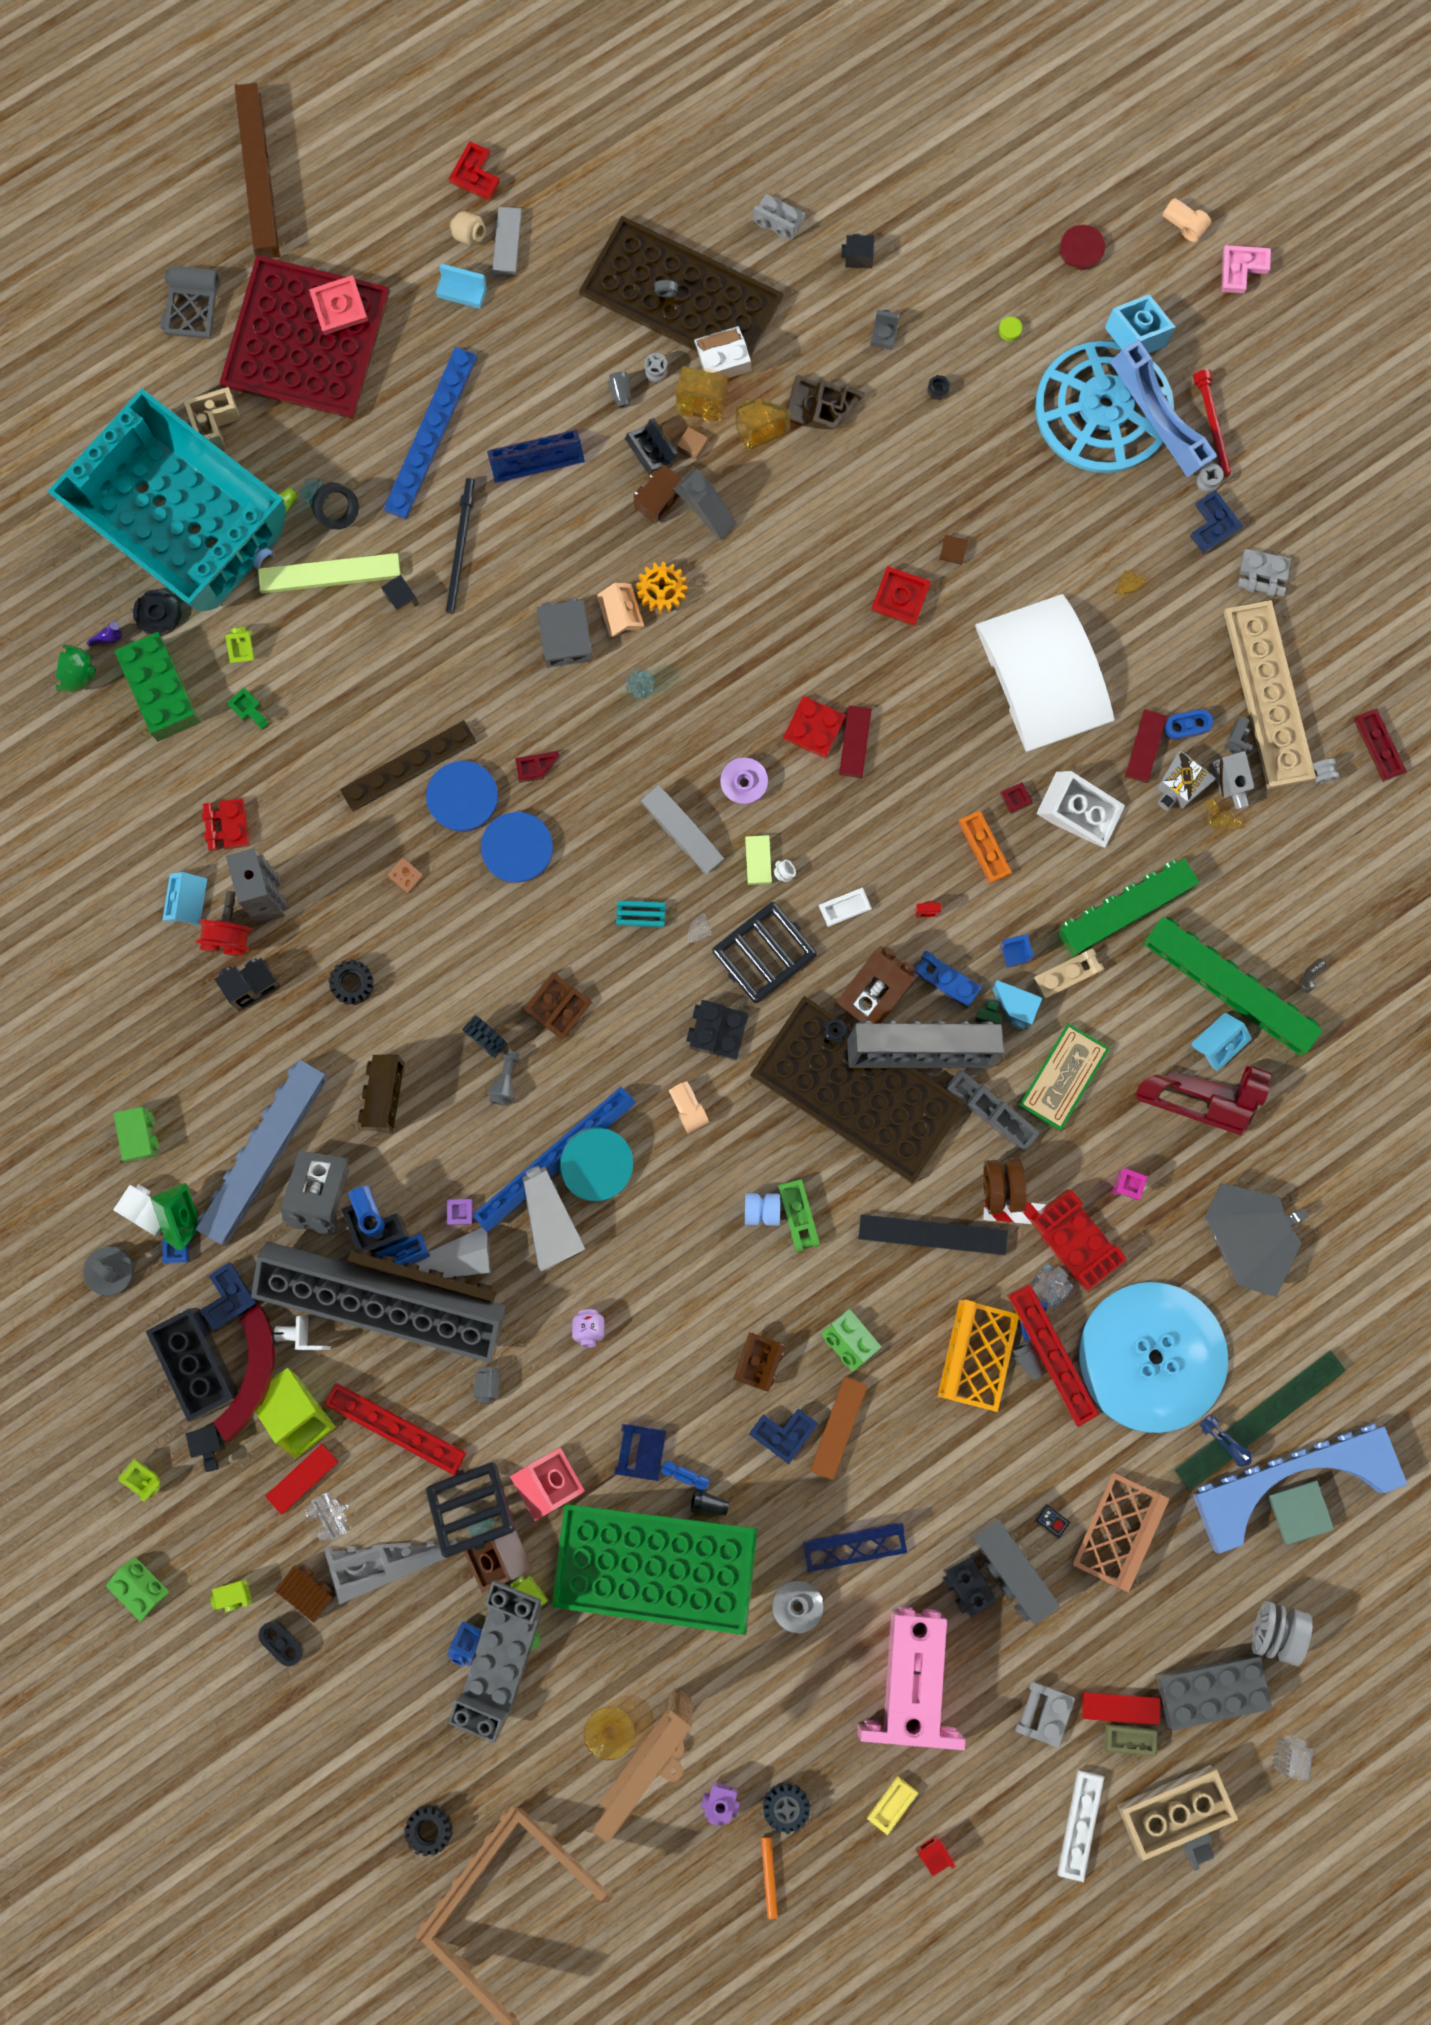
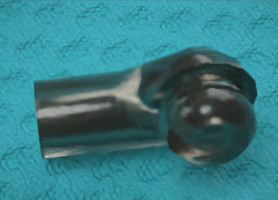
(1311, 972)

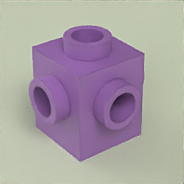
(720, 1794)

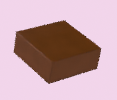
(953, 549)

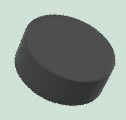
(666, 288)

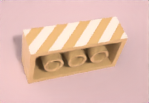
(1177, 1812)

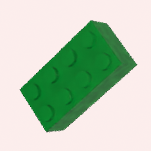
(157, 686)

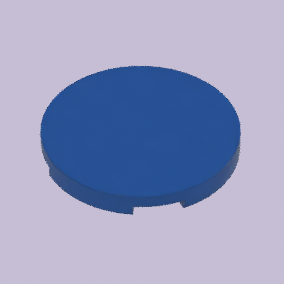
(462, 796)
(516, 847)

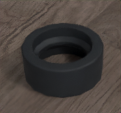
(350, 514)

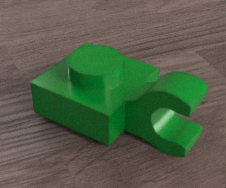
(246, 707)

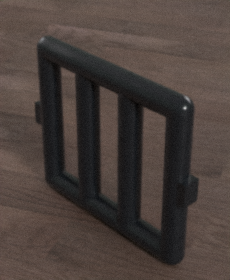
(791, 966)
(502, 1509)

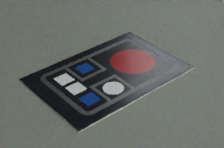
(1052, 1521)

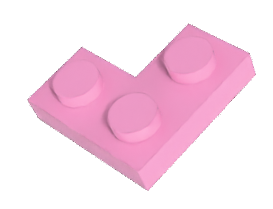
(1239, 262)

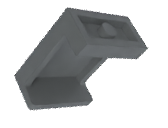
(564, 633)

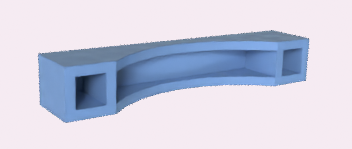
(1138, 375)

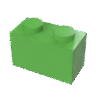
(136, 1134)

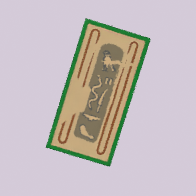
(1064, 1077)

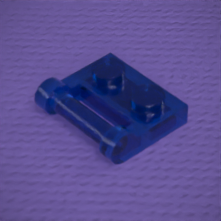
(648, 1455)

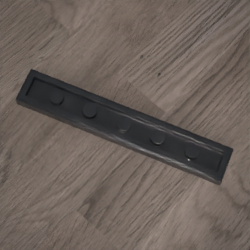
(932, 1235)

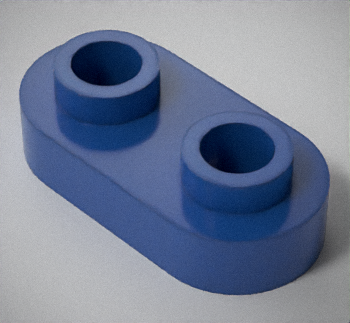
(1187, 724)

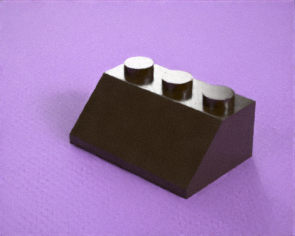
(381, 1093)

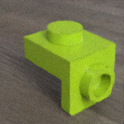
(140, 1480)

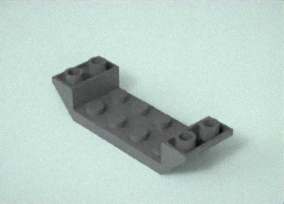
(498, 1662)

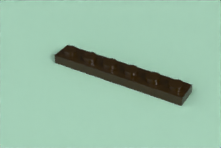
(408, 765)
(411, 1272)

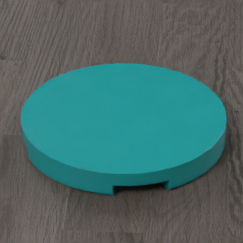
(596, 1164)

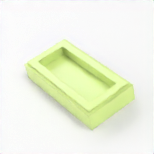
(758, 860)

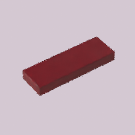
(855, 741)
(1380, 745)
(1145, 746)

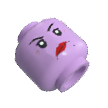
(588, 1328)

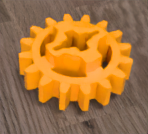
(672, 587)

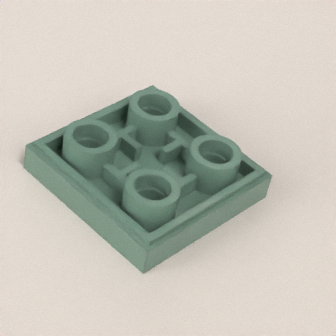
(1300, 1512)

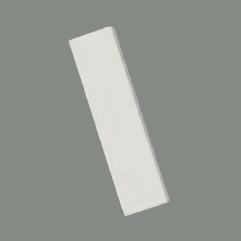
(1080, 1825)

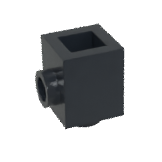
(858, 251)

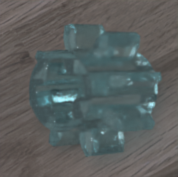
(310, 488)
(638, 678)

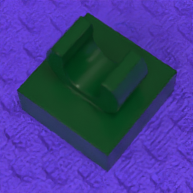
(989, 1014)

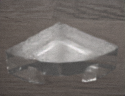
(699, 929)

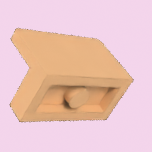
(620, 609)

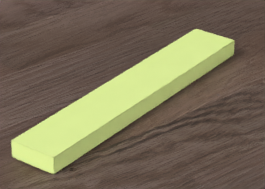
(329, 573)

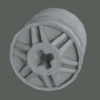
(1282, 1633)

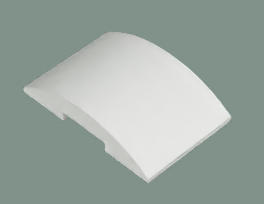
(1047, 672)

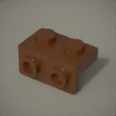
(759, 1362)

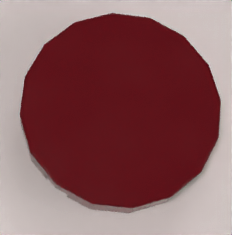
(1082, 247)

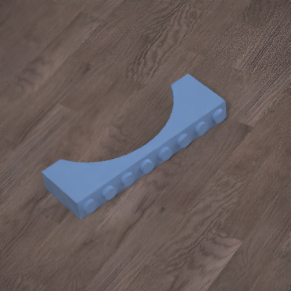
(1229, 1504)

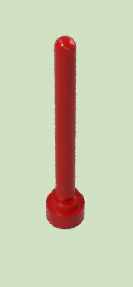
(1202, 380)

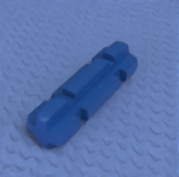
(685, 1475)

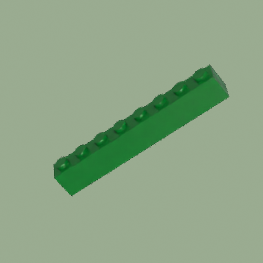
(1233, 986)

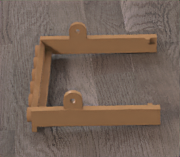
(652, 1758)
(463, 1883)

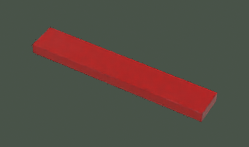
(1053, 1354)
(395, 1429)

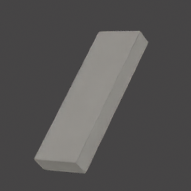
(507, 241)

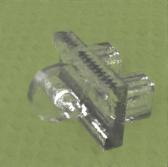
(330, 1515)

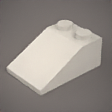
(1080, 808)

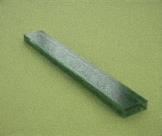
(1261, 1418)

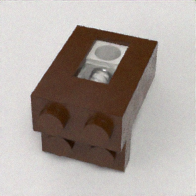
(890, 971)

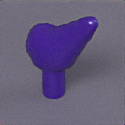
(106, 635)

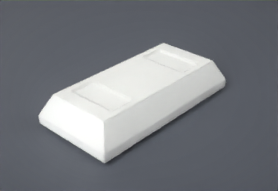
(845, 907)

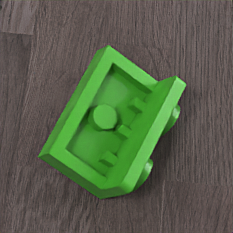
(850, 1340)
(137, 1588)

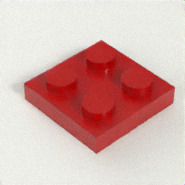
(900, 596)
(814, 727)

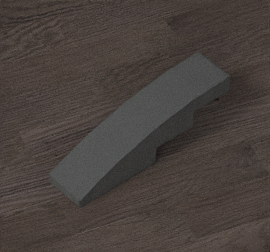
(993, 1111)

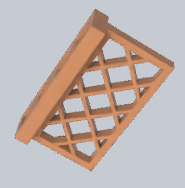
(1142, 1539)

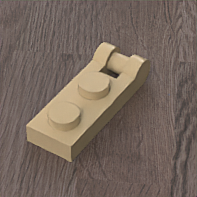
(1067, 974)

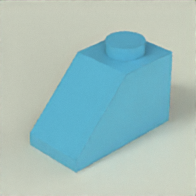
(1017, 1005)

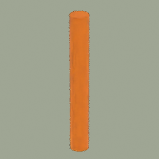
(769, 1878)

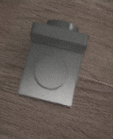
(885, 329)
(1238, 734)

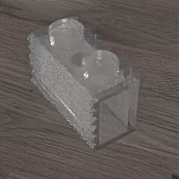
(1293, 1757)

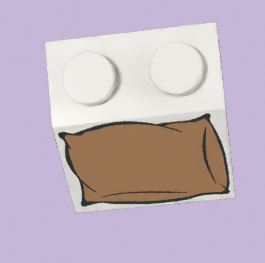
(724, 353)

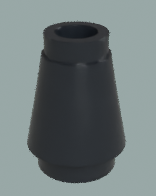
(708, 1505)

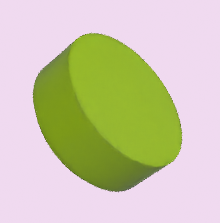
(1010, 329)

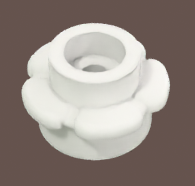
(784, 871)

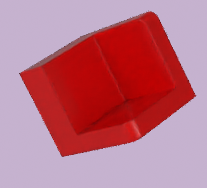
(935, 1855)

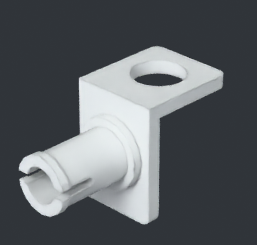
(298, 1334)

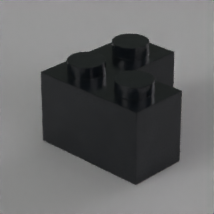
(246, 985)
(393, 1231)

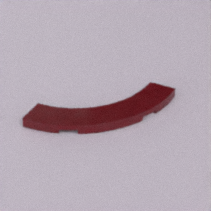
(257, 1377)

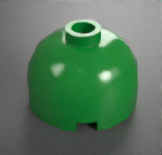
(74, 669)

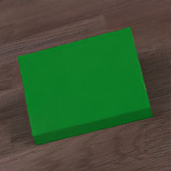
(176, 1215)

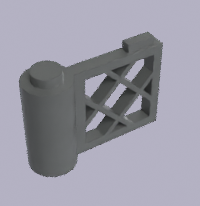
(195, 283)

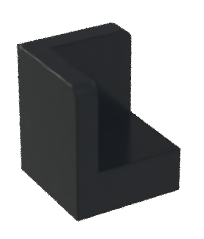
(399, 593)

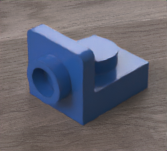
(464, 1644)

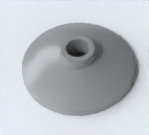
(801, 1620)

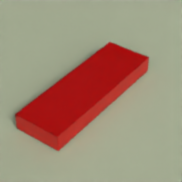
(301, 1479)
(1121, 1708)

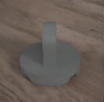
(109, 1271)

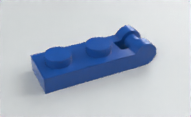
(947, 980)

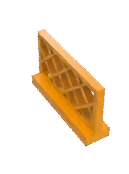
(957, 1354)

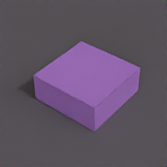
(460, 1212)

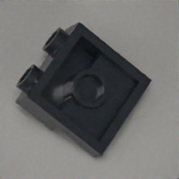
(717, 1030)

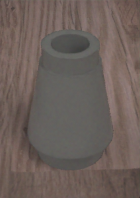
(620, 388)
(1029, 1359)

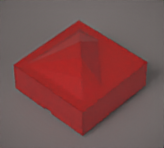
(927, 909)

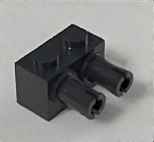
(969, 1586)

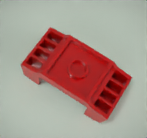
(1077, 1240)

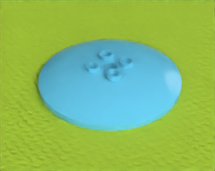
(1117, 1360)

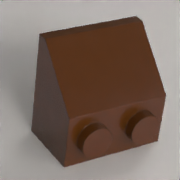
(498, 1561)

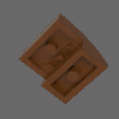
(557, 1005)

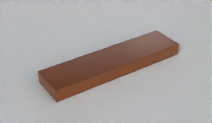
(838, 1428)

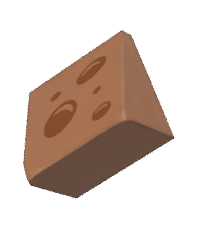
(405, 875)

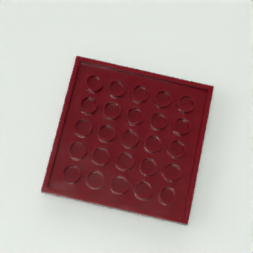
(282, 348)

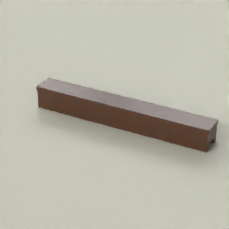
(257, 170)

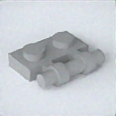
(1266, 567)

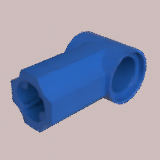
(365, 1209)

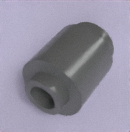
(486, 1385)

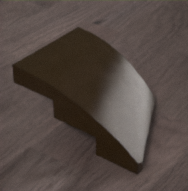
(820, 403)

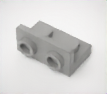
(778, 217)

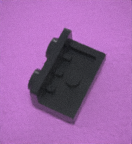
(652, 446)

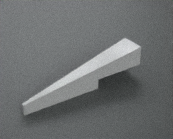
(461, 1257)
(364, 1570)

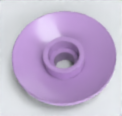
(740, 770)

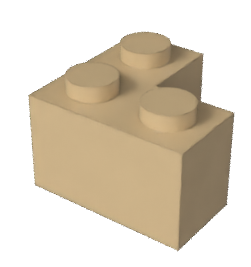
(210, 412)

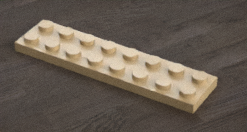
(1269, 694)

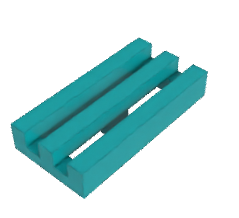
(640, 923)

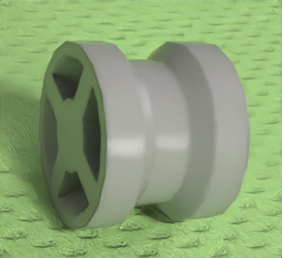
(658, 362)
(1208, 483)
(1325, 771)

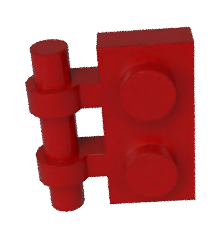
(233, 824)

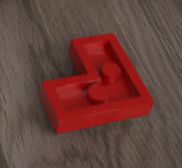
(469, 172)

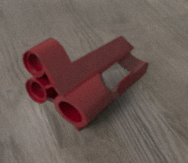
(1229, 1107)

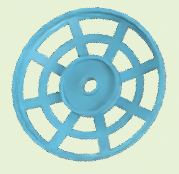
(1095, 413)

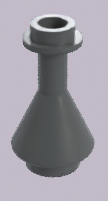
(502, 1090)

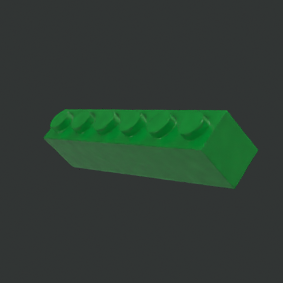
(1128, 907)

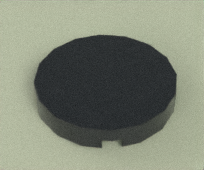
(156, 612)

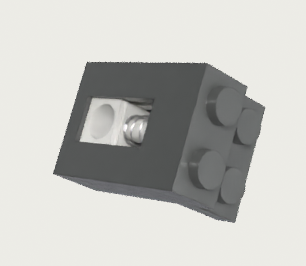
(310, 1208)

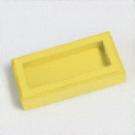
(892, 1805)

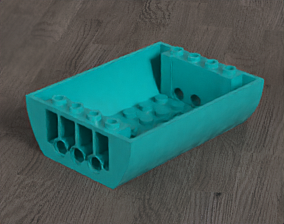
(200, 488)

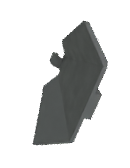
(1254, 1236)

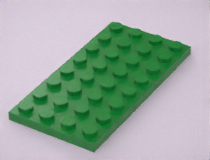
(655, 1568)

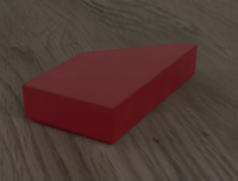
(535, 766)

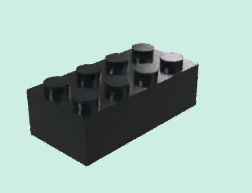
(192, 1364)

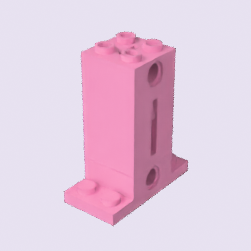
(914, 1685)

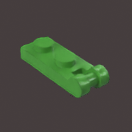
(798, 1214)

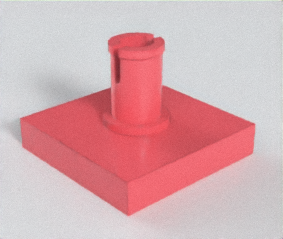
(338, 305)

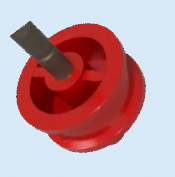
(224, 933)

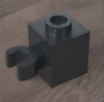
(205, 1443)

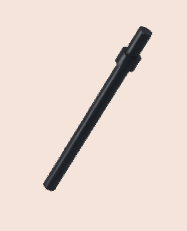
(466, 504)

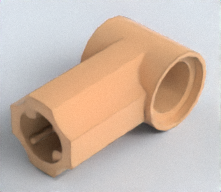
(1190, 222)
(691, 1113)

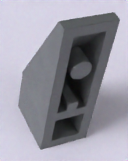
(705, 502)

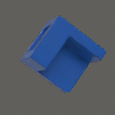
(1017, 950)

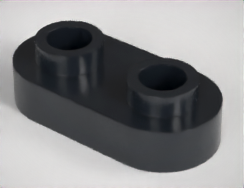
(279, 1645)

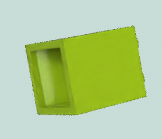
(293, 1415)

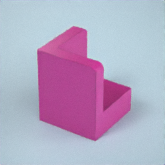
(1129, 1184)

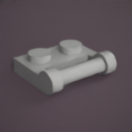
(1052, 1718)

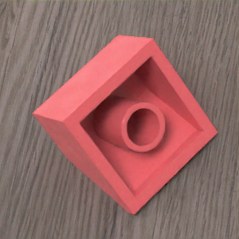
(547, 1484)

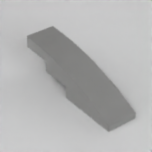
(681, 829)

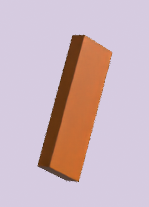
(985, 847)

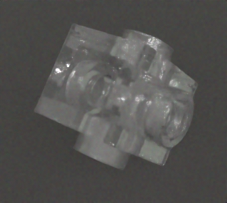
(1051, 1285)

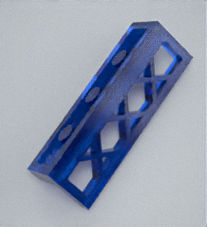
(536, 456)
(854, 1537)

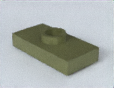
(1131, 1740)

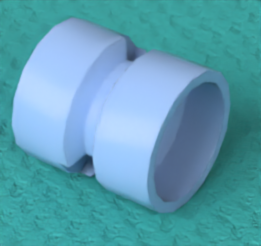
(762, 1209)

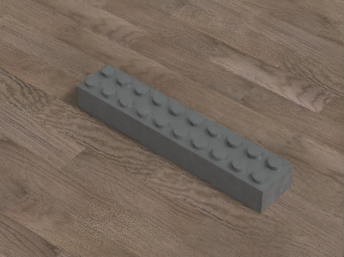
(378, 1301)

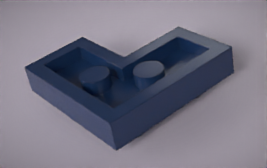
(1220, 522)
(234, 1297)
(784, 1441)

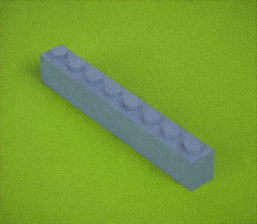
(261, 1153)

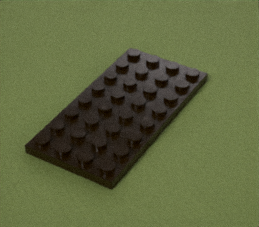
(708, 295)
(882, 1111)

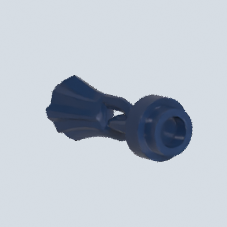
(1239, 1454)

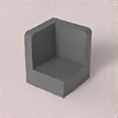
(1198, 1851)

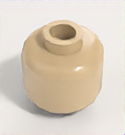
(467, 228)

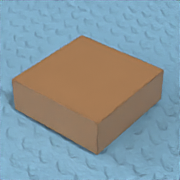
(692, 443)

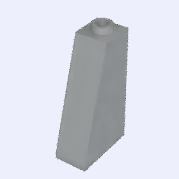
(551, 1225)

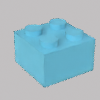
(1142, 321)

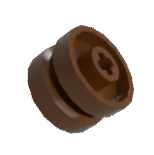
(1004, 1186)

